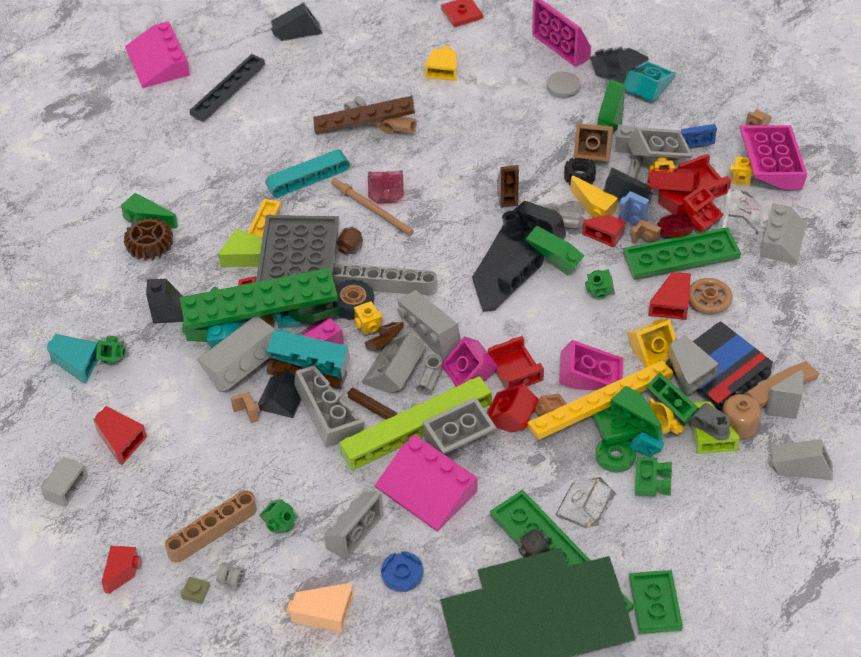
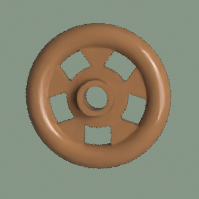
(710, 295)

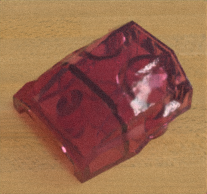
(385, 186)

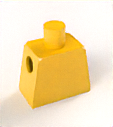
(442, 64)

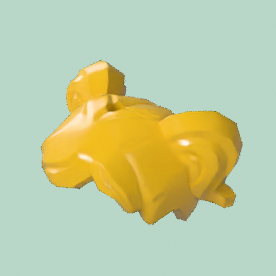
(666, 418)

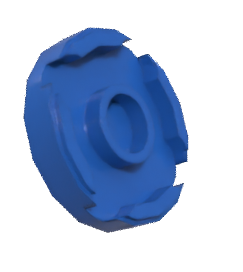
(402, 571)

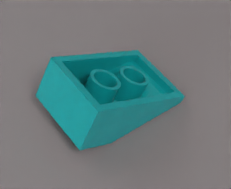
(648, 80)

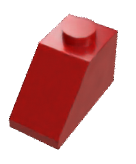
(672, 201)
(604, 229)
(120, 567)

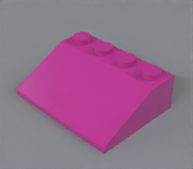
(560, 34)
(157, 56)
(774, 155)
(427, 483)

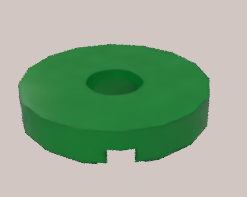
(615, 463)

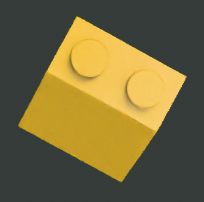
(652, 341)

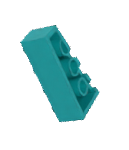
(308, 352)

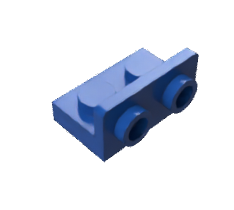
(700, 135)

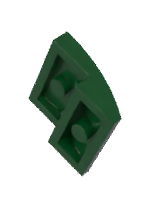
(313, 313)

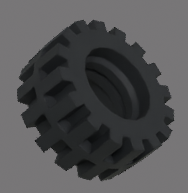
(580, 164)

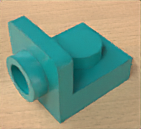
(285, 320)
(646, 444)

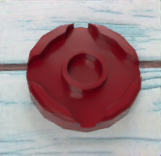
(675, 226)

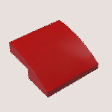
(701, 208)

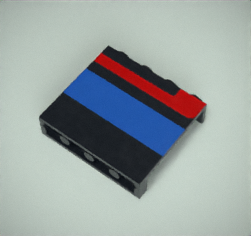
(738, 364)

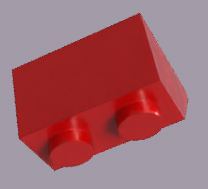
(512, 408)

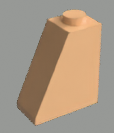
(322, 607)

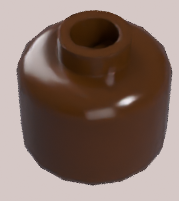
(349, 240)

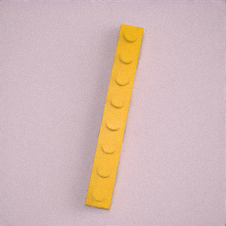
(594, 402)

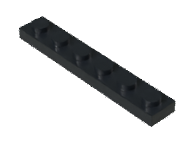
(227, 87)

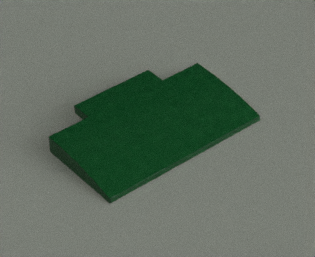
(539, 609)

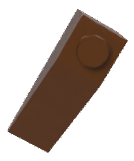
(508, 186)

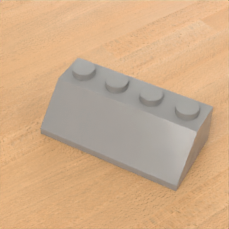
(237, 354)

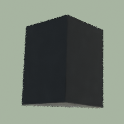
(280, 395)

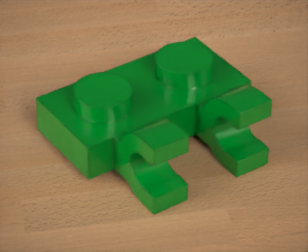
(646, 477)

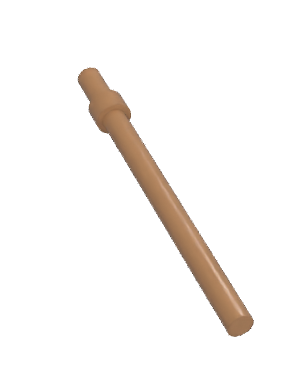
(348, 190)

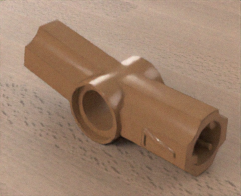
(397, 124)

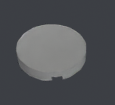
(563, 84)

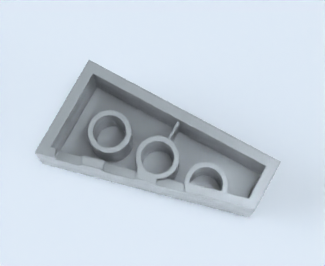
(429, 323)
(326, 408)

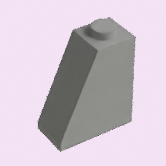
(691, 364)
(802, 459)

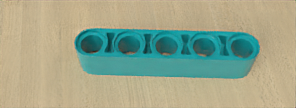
(307, 173)

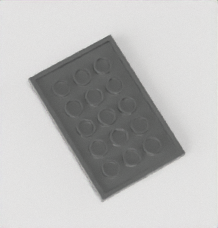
(297, 245)

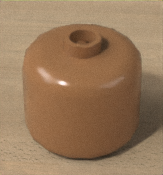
(744, 414)

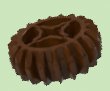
(148, 238)

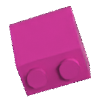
(324, 330)
(468, 361)

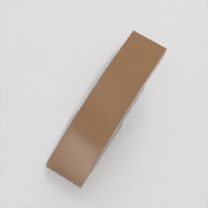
(762, 390)

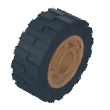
(352, 294)

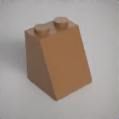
(593, 142)

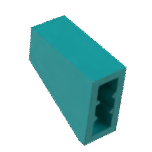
(73, 355)

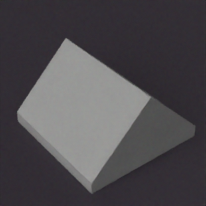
(786, 397)

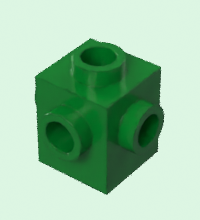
(600, 283)
(110, 349)
(278, 516)

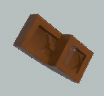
(386, 334)

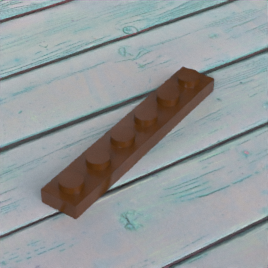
(364, 115)

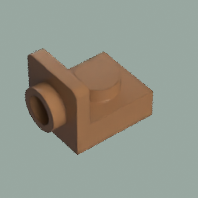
(758, 118)
(645, 231)
(549, 403)

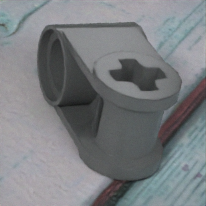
(710, 420)

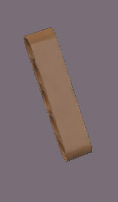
(203, 533)

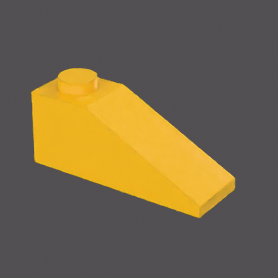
(593, 199)

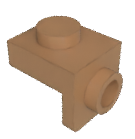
(245, 401)

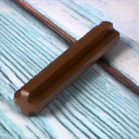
(371, 404)

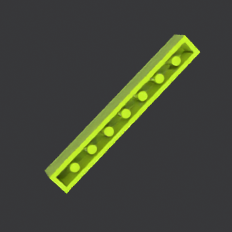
(397, 430)

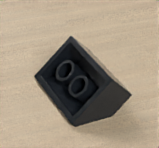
(616, 60)

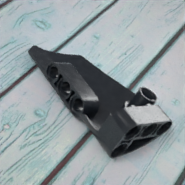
(511, 257)

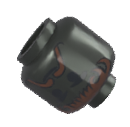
(534, 543)

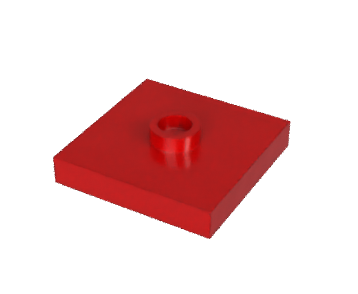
(461, 12)

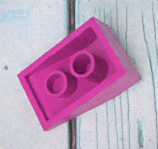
(588, 367)

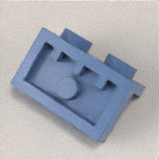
(633, 208)

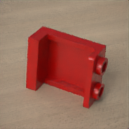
(709, 177)
(515, 364)

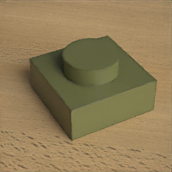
(195, 590)

